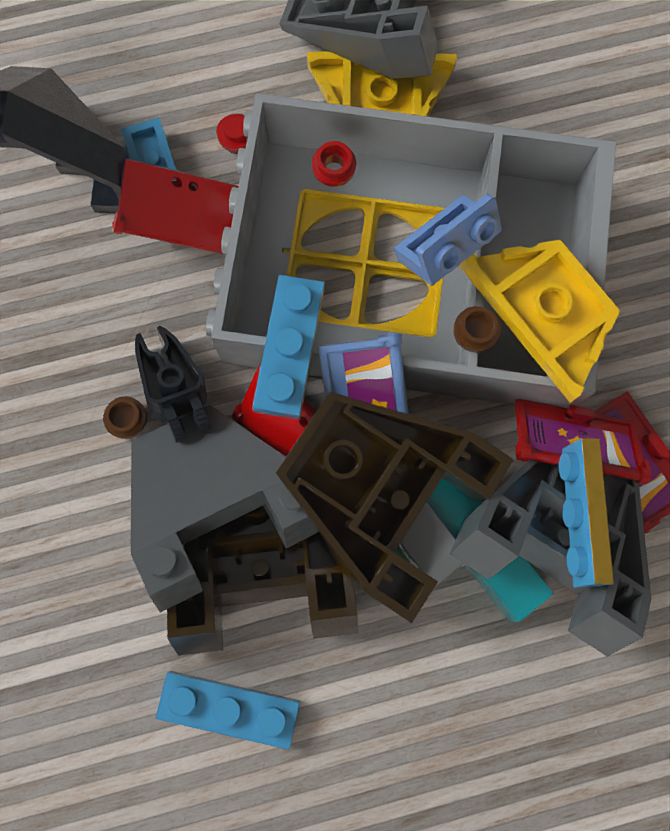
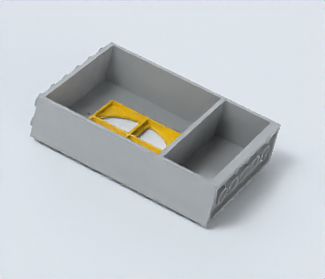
(413, 170)

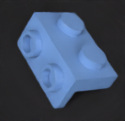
(450, 237)

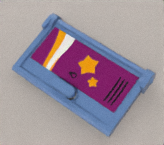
(366, 371)

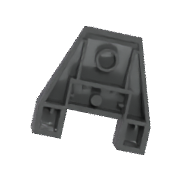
(374, 33)
(195, 488)
(528, 522)

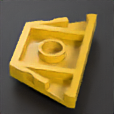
(358, 86)
(549, 307)

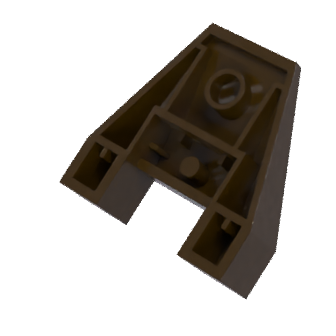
(368, 476)
(251, 565)

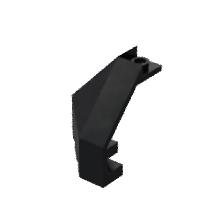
(51, 121)

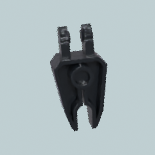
(171, 386)

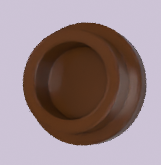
(476, 329)
(125, 417)

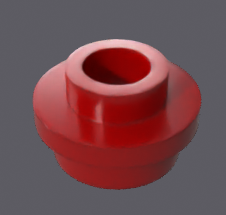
(334, 153)

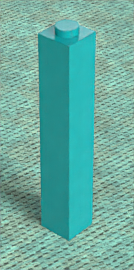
(513, 589)

